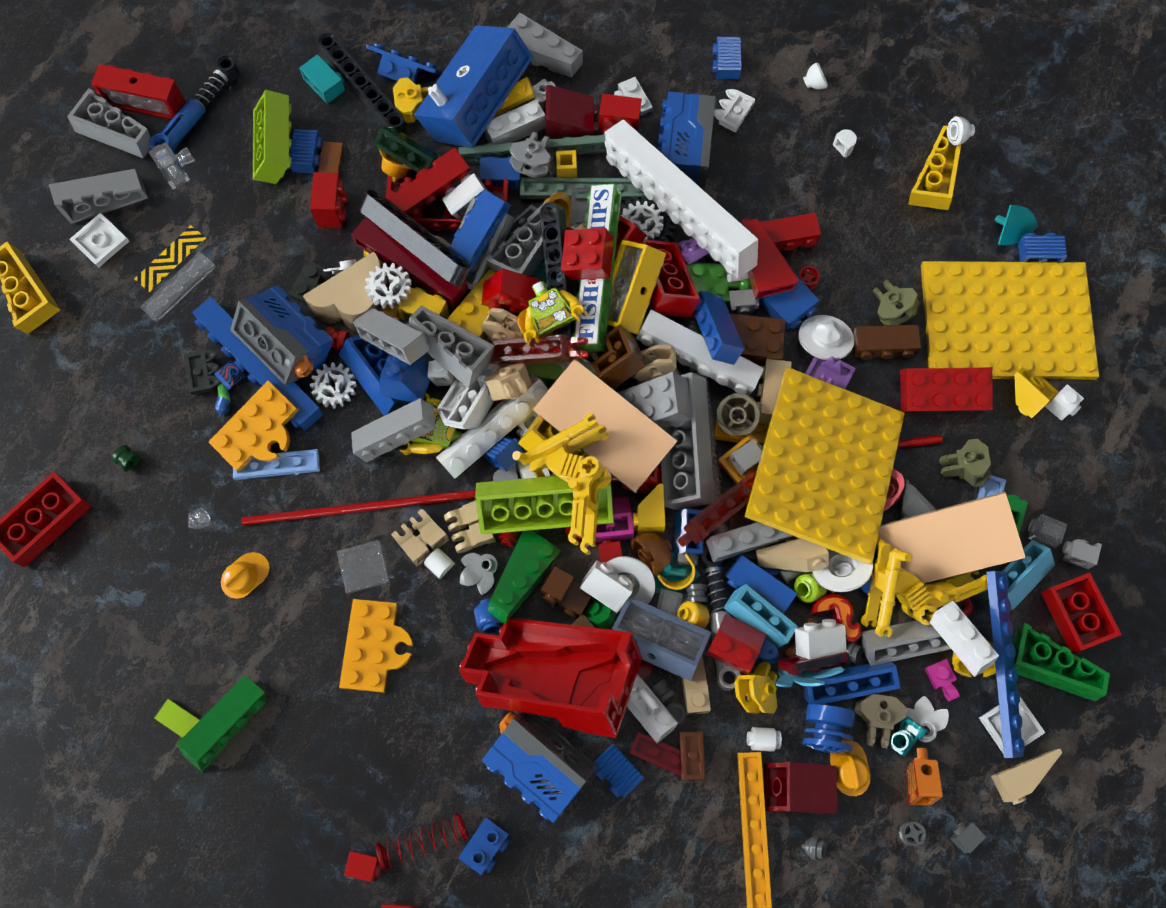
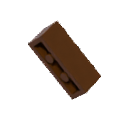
(886, 341)

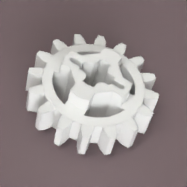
(648, 217)
(378, 284)
(342, 381)

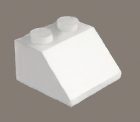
(459, 198)

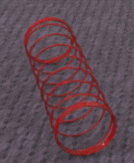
(379, 847)

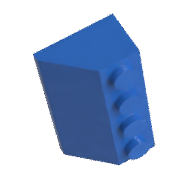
(367, 365)
(405, 380)

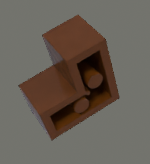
(621, 360)
(565, 593)

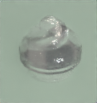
(198, 518)

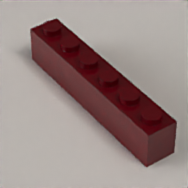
(374, 239)

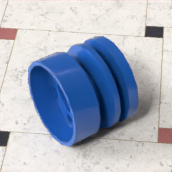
(829, 728)

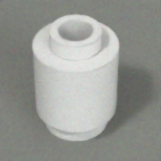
(764, 739)

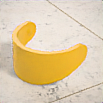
(680, 584)

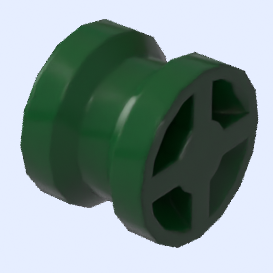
(125, 458)

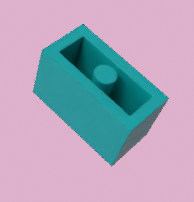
(322, 78)

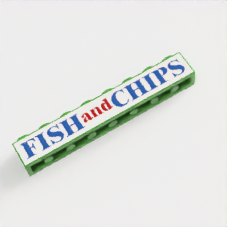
(595, 294)

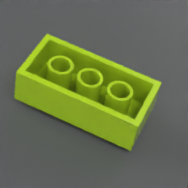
(271, 137)

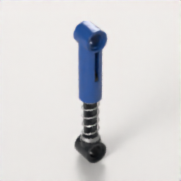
(194, 108)

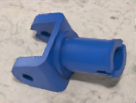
(768, 653)

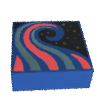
(229, 375)

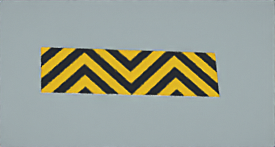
(170, 258)

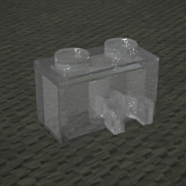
(171, 164)

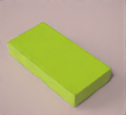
(176, 718)

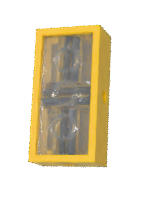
(633, 284)

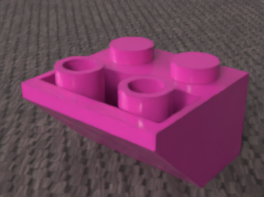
(622, 527)

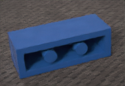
(768, 587)

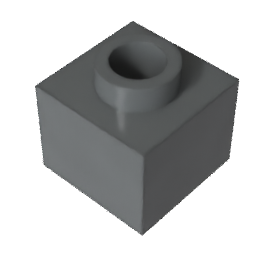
(967, 836)

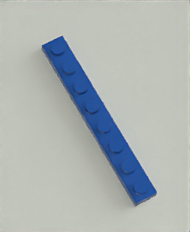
(1005, 668)

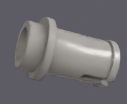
(789, 575)

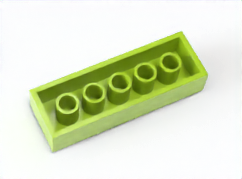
(532, 504)

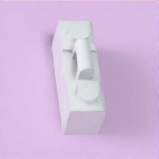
(650, 711)

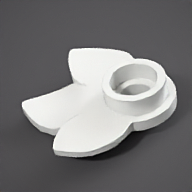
(343, 265)
(926, 716)

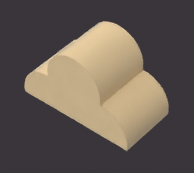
(344, 294)

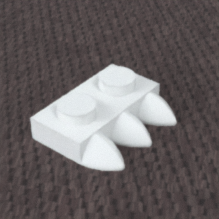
(734, 109)

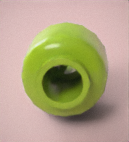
(808, 588)

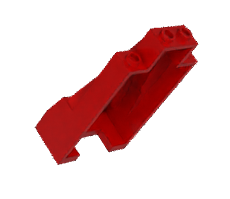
(555, 672)

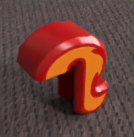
(842, 612)

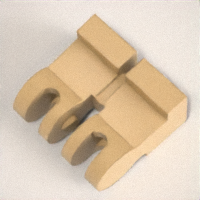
(467, 516)
(430, 535)

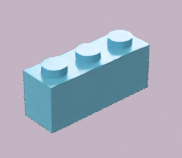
(1028, 572)
(758, 613)

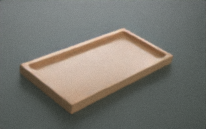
(634, 442)
(956, 538)

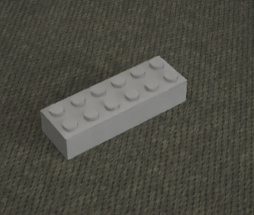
(688, 465)

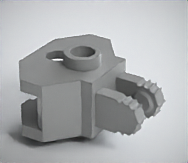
(531, 154)

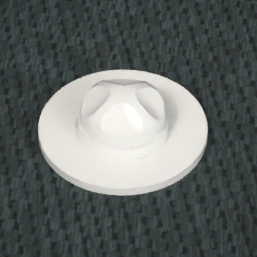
(826, 337)
(844, 573)
(639, 574)

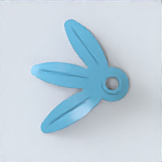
(807, 678)

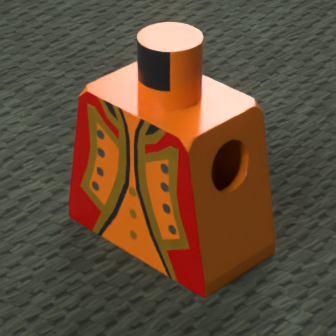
(923, 779)

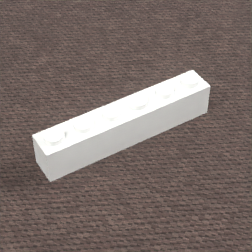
(693, 352)
(492, 429)

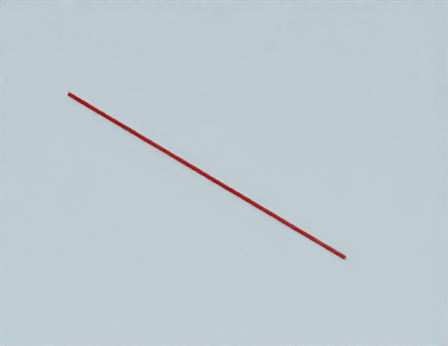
(453, 496)

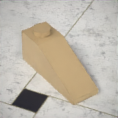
(794, 556)
(696, 692)
(1023, 778)

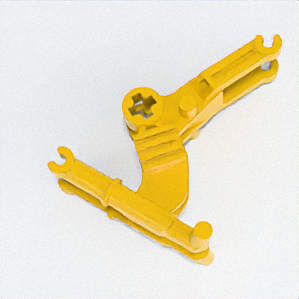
(575, 471)
(911, 592)

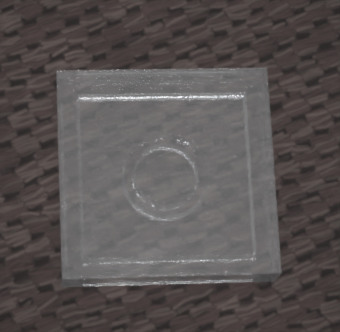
(362, 567)

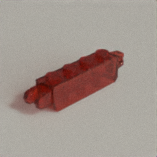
(548, 350)
(718, 512)

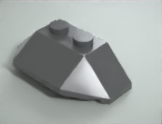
(912, 502)

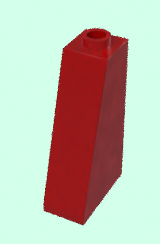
(772, 271)

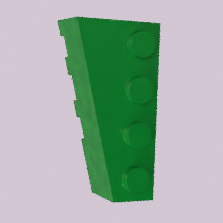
(525, 570)
(1056, 665)
(221, 723)

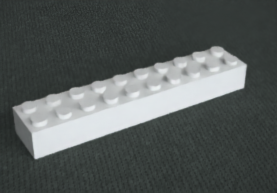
(682, 199)

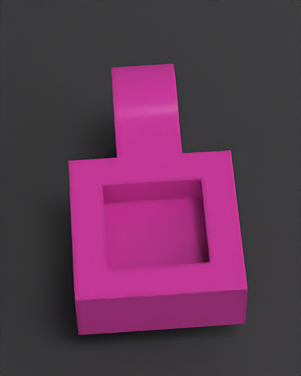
(943, 676)

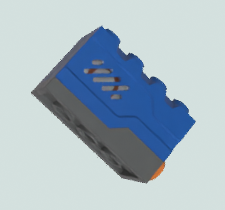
(687, 133)
(281, 335)
(539, 763)

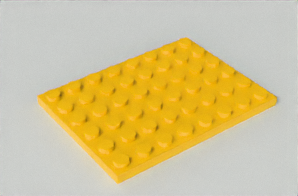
(1010, 318)
(826, 466)

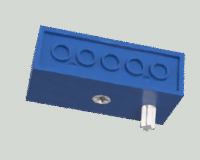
(474, 85)

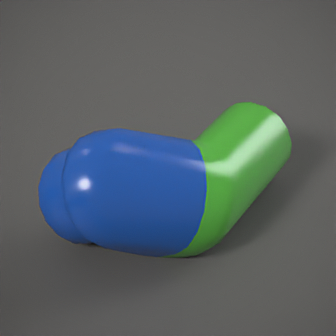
(223, 400)

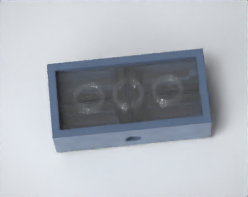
(663, 637)

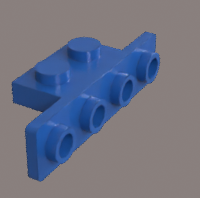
(398, 67)

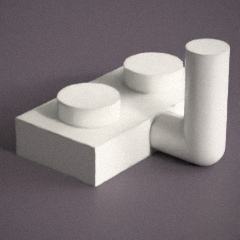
(632, 88)

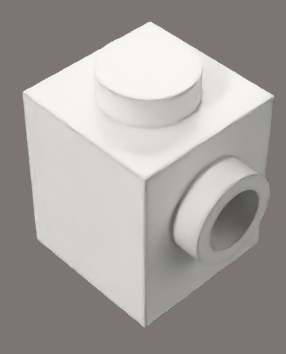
(1065, 403)

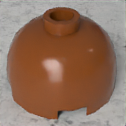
(652, 550)

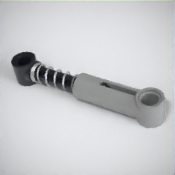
(717, 597)

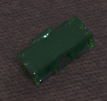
(404, 149)

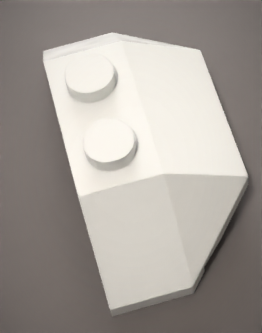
(467, 406)

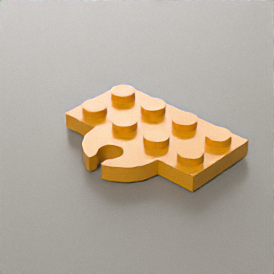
(256, 428)
(372, 646)

